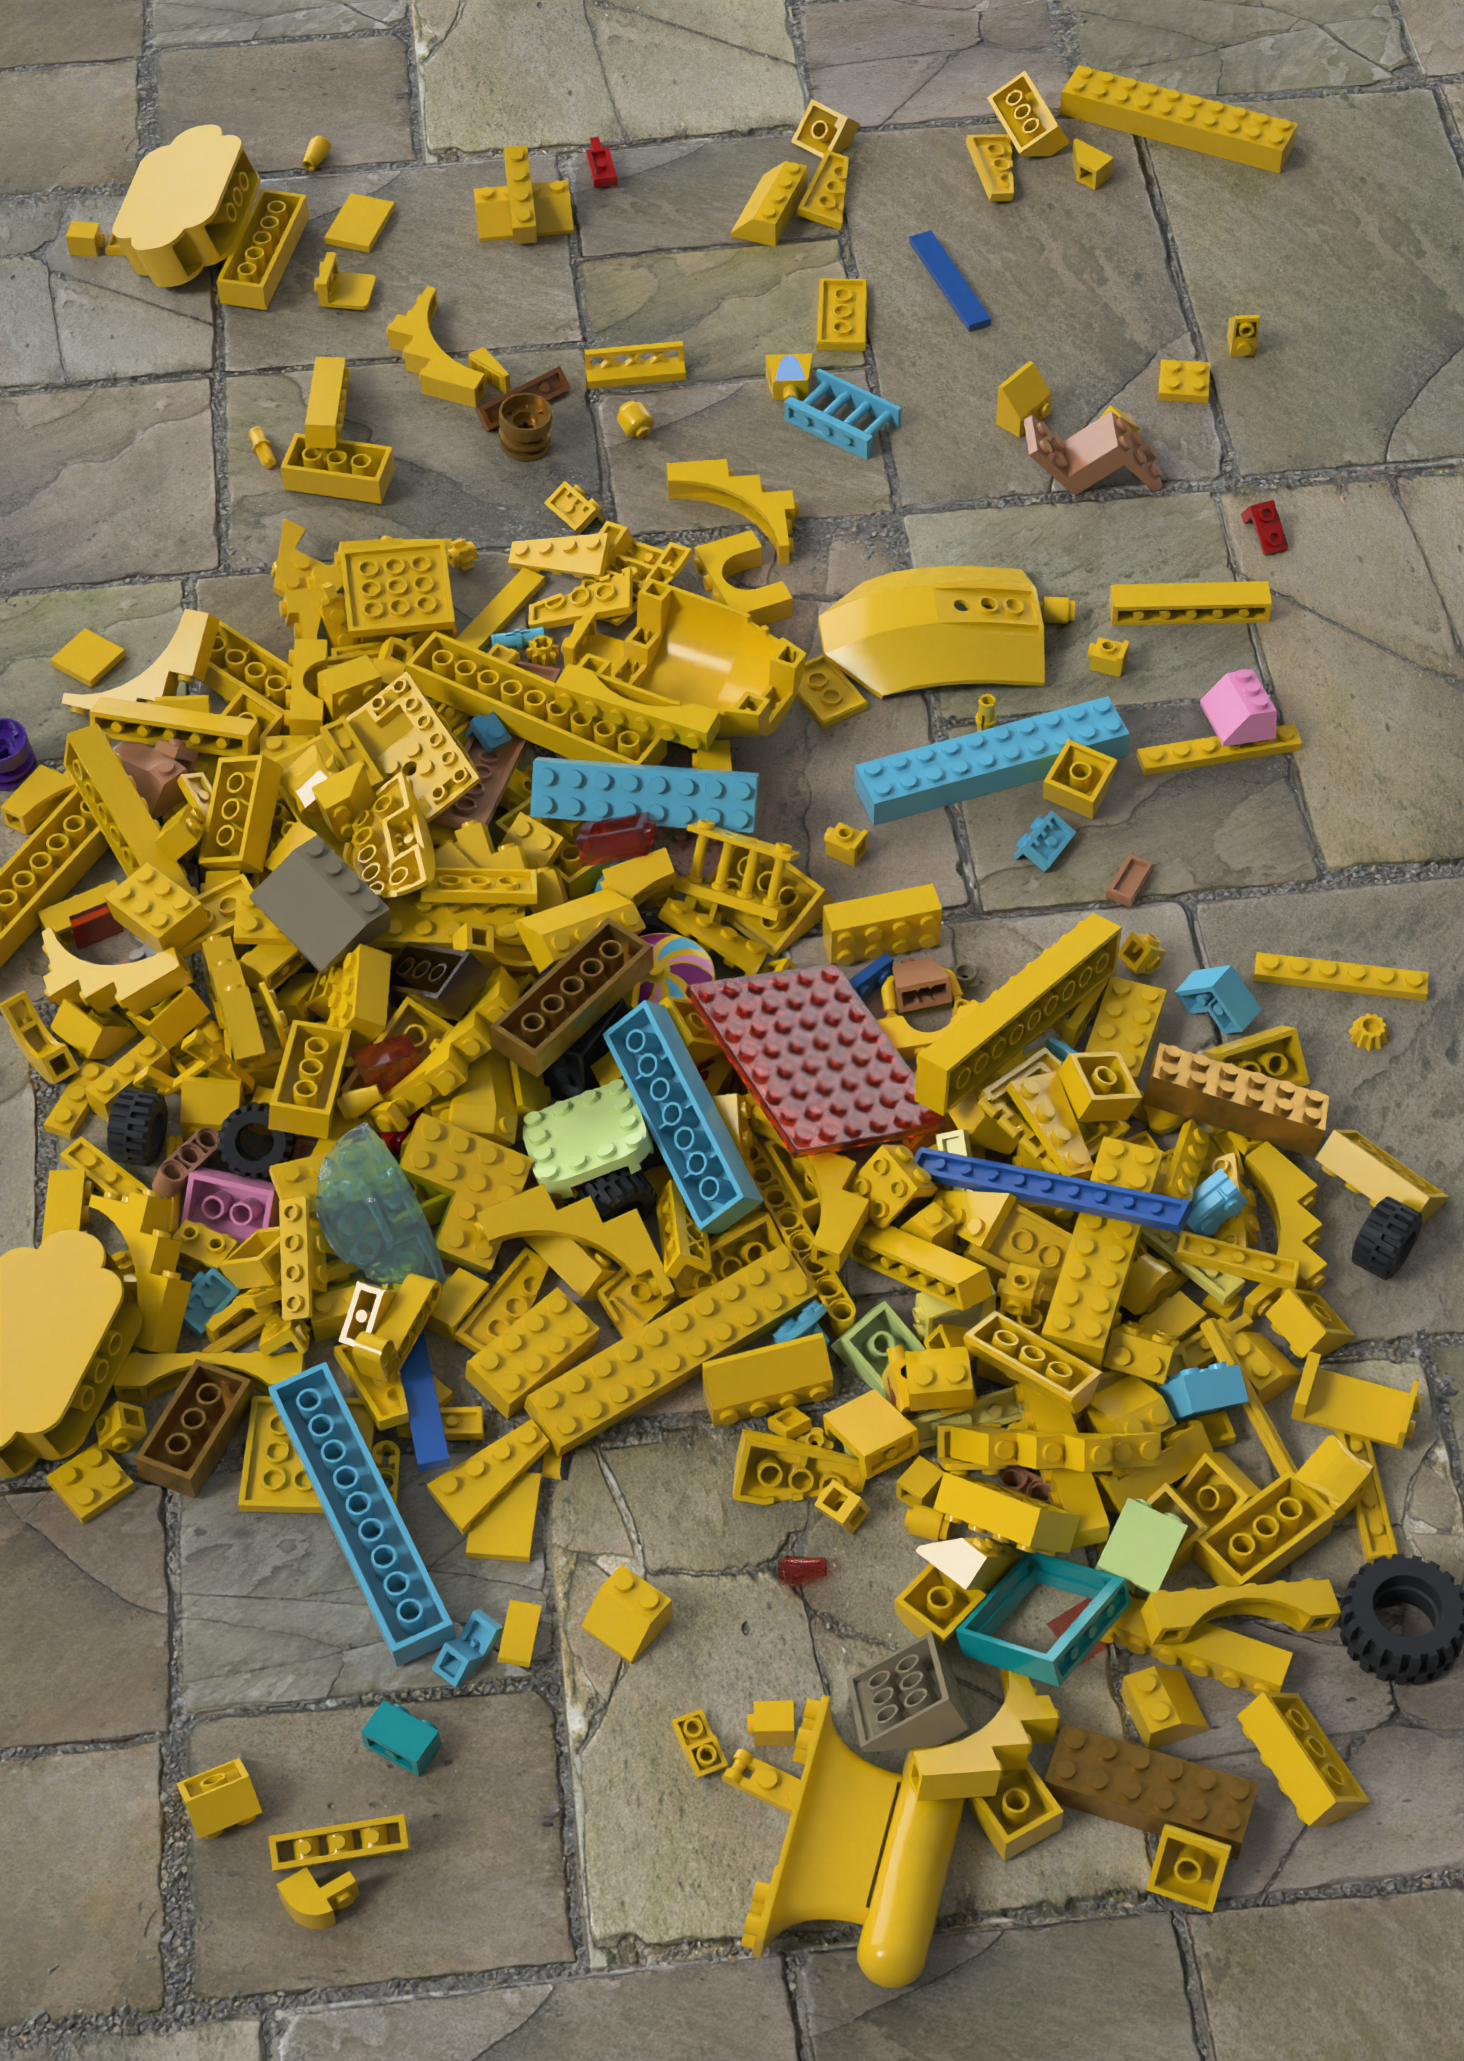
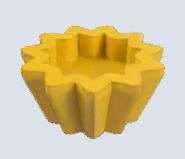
(1369, 1032)

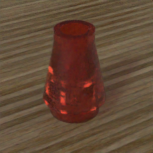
(800, 1569)

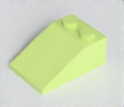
(866, 1344)

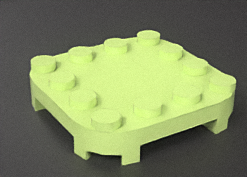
(586, 1137)

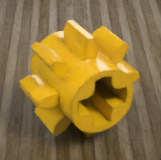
(462, 554)
(542, 651)

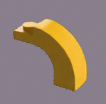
(40, 1048)

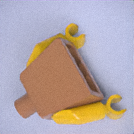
(920, 986)

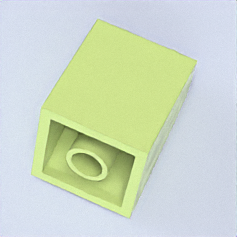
(1142, 1547)

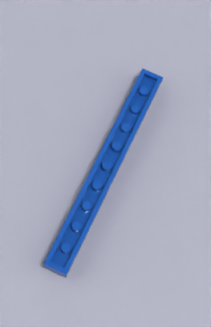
(1056, 1190)

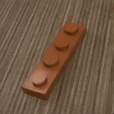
(546, 385)

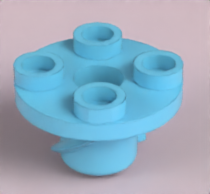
(803, 1325)

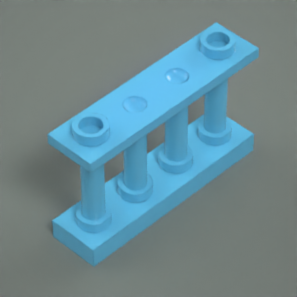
(837, 431)

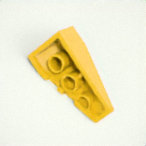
(487, 1100)
(785, 1469)

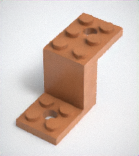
(1093, 453)

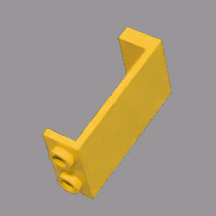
(1355, 1405)

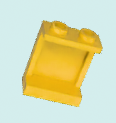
(872, 1432)

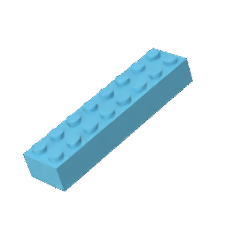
(669, 794)
(682, 1118)

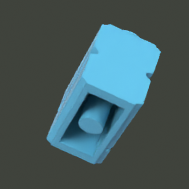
(1214, 1203)

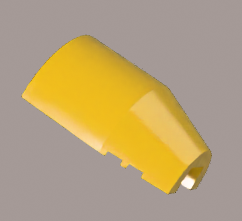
(707, 656)

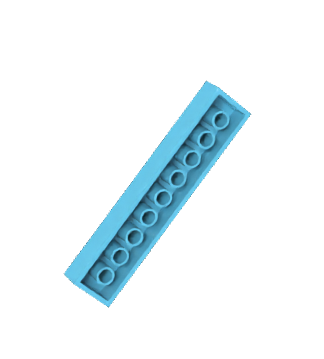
(984, 760)
(362, 1514)

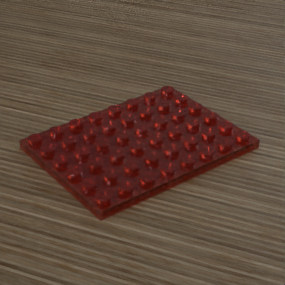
(814, 1059)

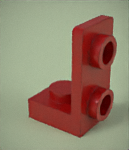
(1267, 526)

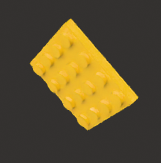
(397, 589)
(271, 1469)

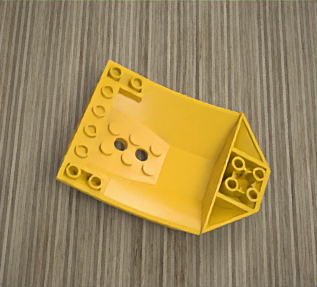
(909, 635)
(398, 733)

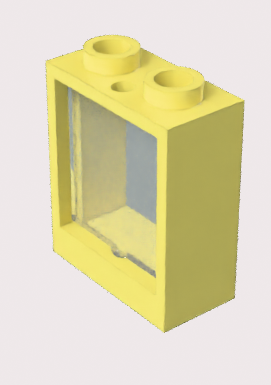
(932, 1312)

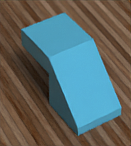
(463, 1655)

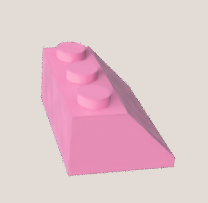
(1240, 709)
(230, 1203)

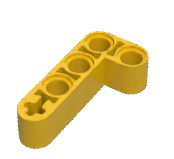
(387, 1349)

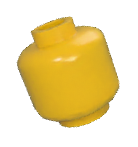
(635, 419)

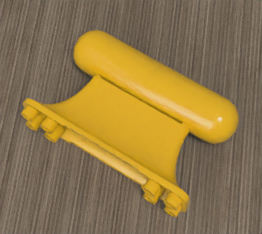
(858, 1855)

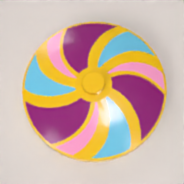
(676, 965)

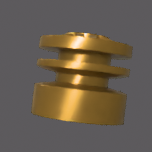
(525, 426)

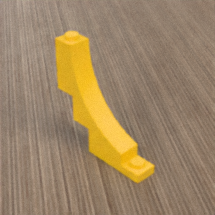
(619, 1238)

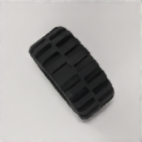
(1392, 1654)

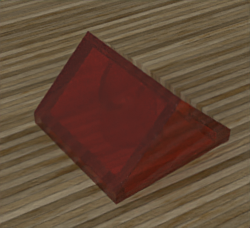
(386, 1062)

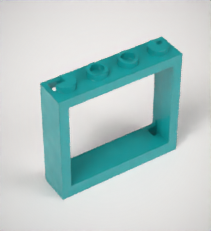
(1109, 1602)

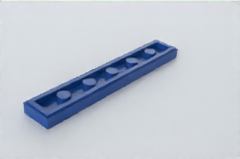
(950, 281)
(424, 1409)

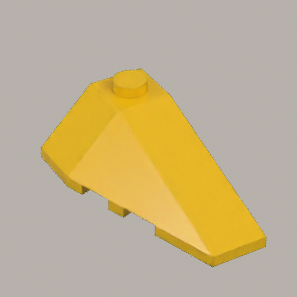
(730, 1251)

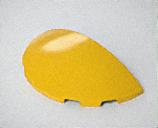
(392, 842)

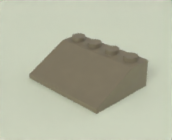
(321, 904)
(907, 1699)

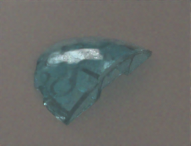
(373, 1211)

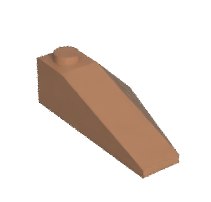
(154, 775)

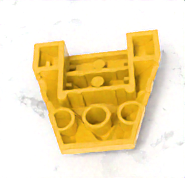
(643, 559)

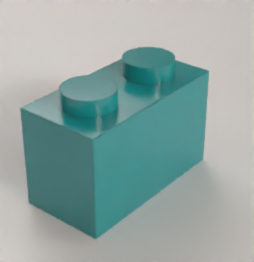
(401, 1737)

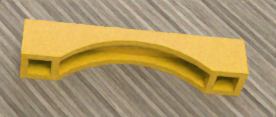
(684, 724)
(150, 1375)
(1301, 1605)

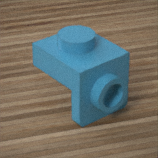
(488, 731)

